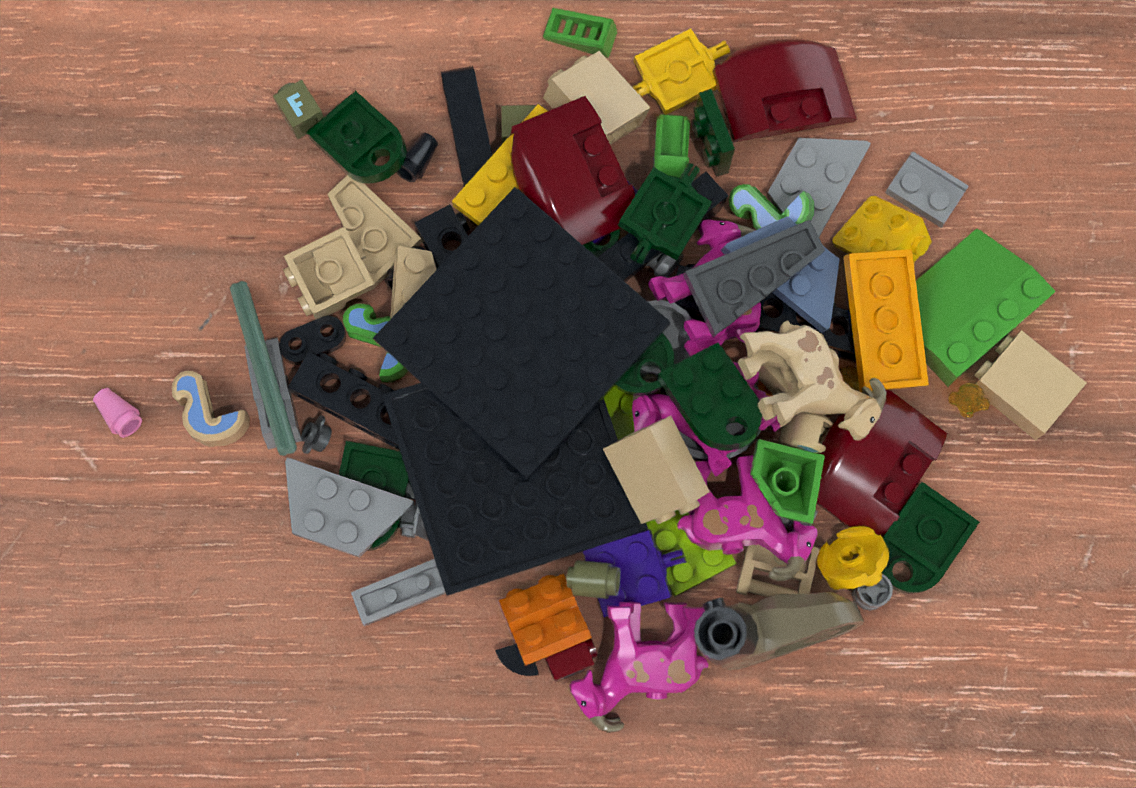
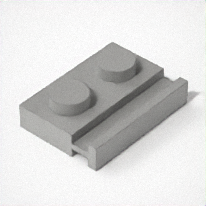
(926, 189)

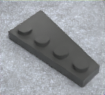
(746, 276)

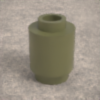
(593, 579)

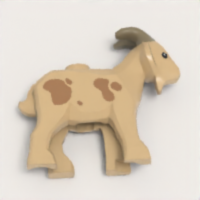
(812, 377)

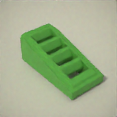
(595, 23)

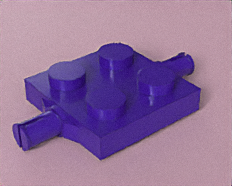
(641, 568)

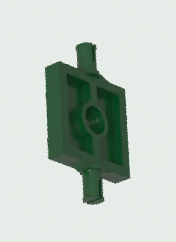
(664, 213)

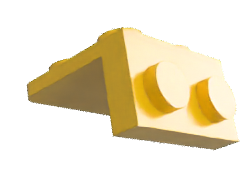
(883, 227)

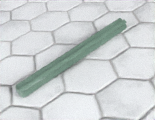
(263, 369)

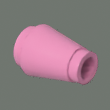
(118, 414)

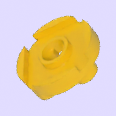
(863, 570)

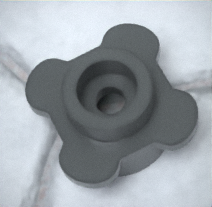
(316, 435)

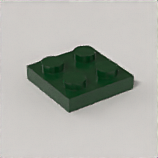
(711, 128)

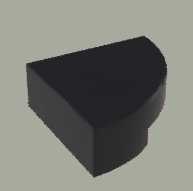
(512, 660)

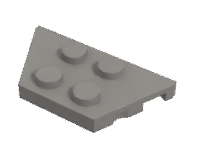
(820, 169)
(339, 509)

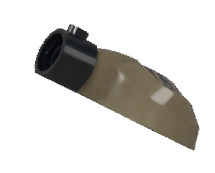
(771, 628)

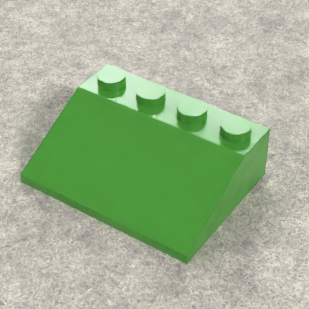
(974, 303)

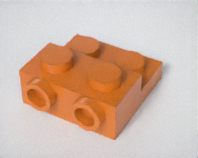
(544, 618)

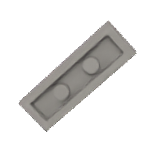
(398, 592)

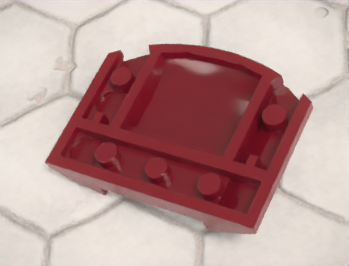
(782, 89)
(571, 170)
(875, 476)

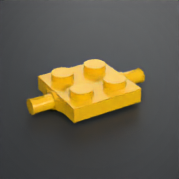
(678, 70)

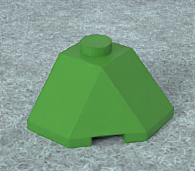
(788, 479)

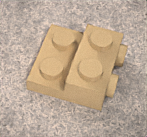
(328, 273)

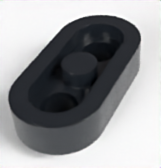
(312, 339)

